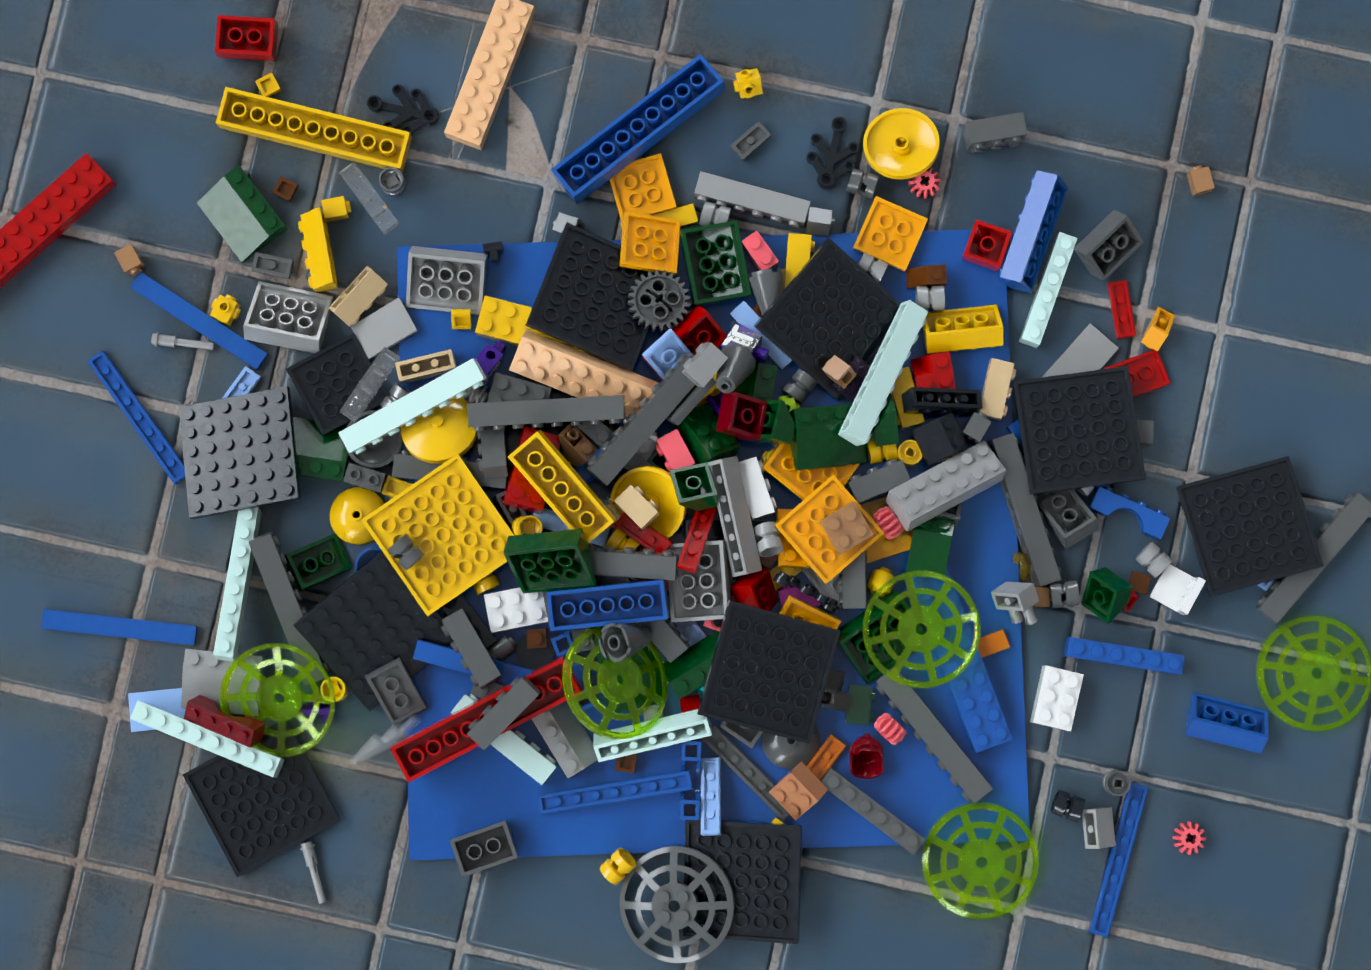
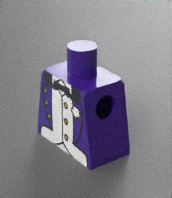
(747, 338)
(488, 365)

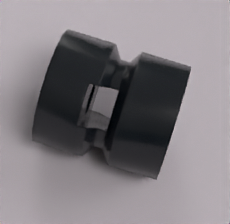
(1074, 808)

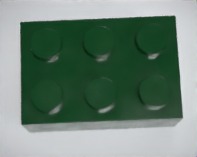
(701, 437)

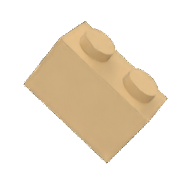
(637, 507)

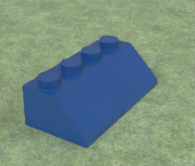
(1227, 723)

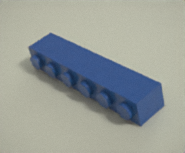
(1123, 656)

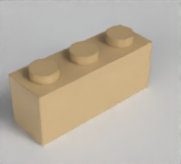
(358, 296)
(425, 366)
(997, 388)

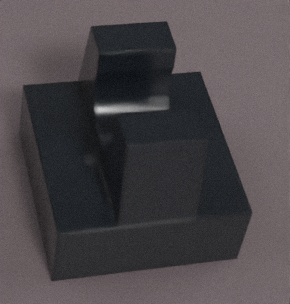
(493, 249)

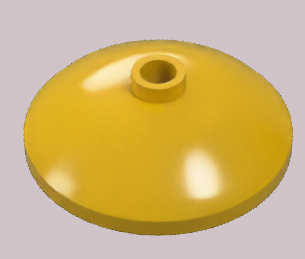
(342, 511)

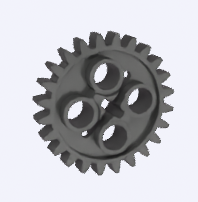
(671, 288)

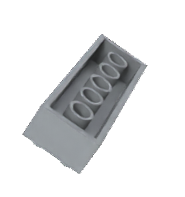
(945, 485)

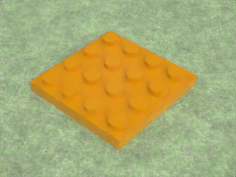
(802, 482)
(807, 537)

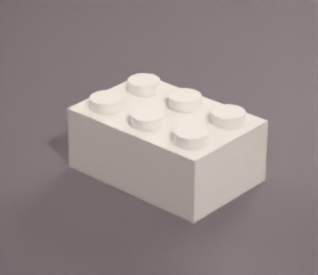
(756, 489)
(514, 610)
(1056, 698)

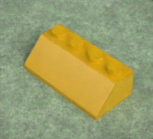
(318, 250)
(963, 329)

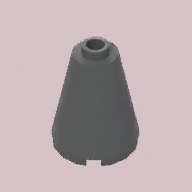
(767, 286)
(736, 368)
(622, 640)

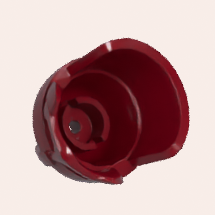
(866, 757)

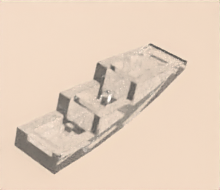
(369, 198)
(369, 384)
(379, 743)

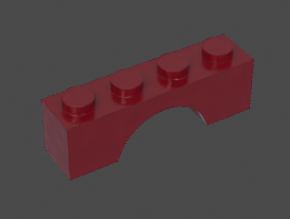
(243, 730)

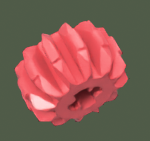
(922, 189)
(888, 522)
(890, 728)
(1186, 845)

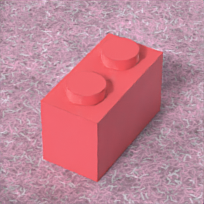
(759, 252)
(674, 451)

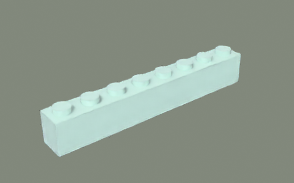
(883, 373)
(413, 405)
(237, 585)
(206, 739)

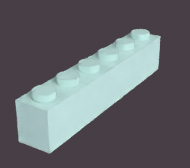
(1048, 290)
(664, 732)
(518, 750)

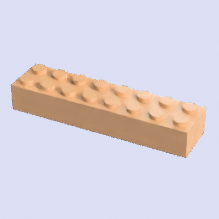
(489, 72)
(577, 371)

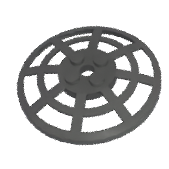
(687, 899)

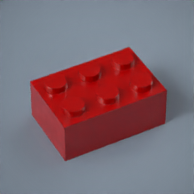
(246, 38)

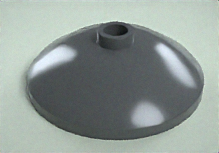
(379, 454)
(789, 755)

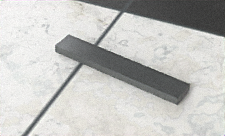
(744, 769)

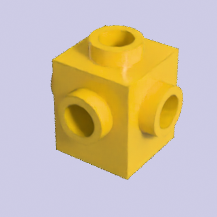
(748, 83)
(228, 315)

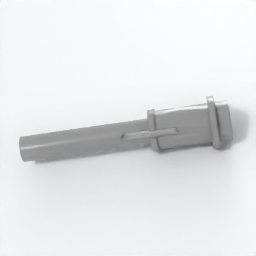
(172, 341)
(311, 861)

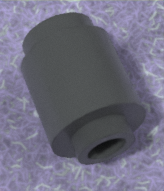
(502, 648)

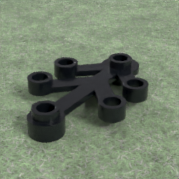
(406, 110)
(831, 156)
(827, 603)

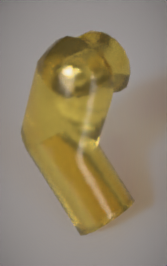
(1024, 566)

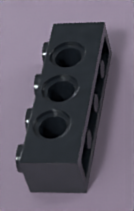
(941, 401)
(486, 636)

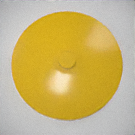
(901, 143)
(440, 434)
(659, 488)

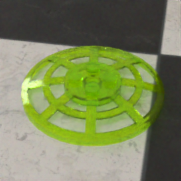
(926, 641)
(1303, 676)
(286, 686)
(612, 689)
(971, 852)

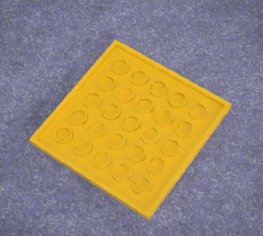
(453, 528)

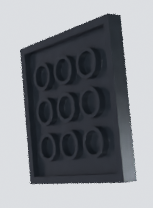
(329, 379)

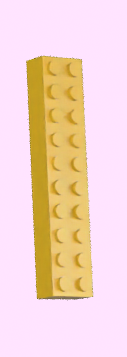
(313, 129)

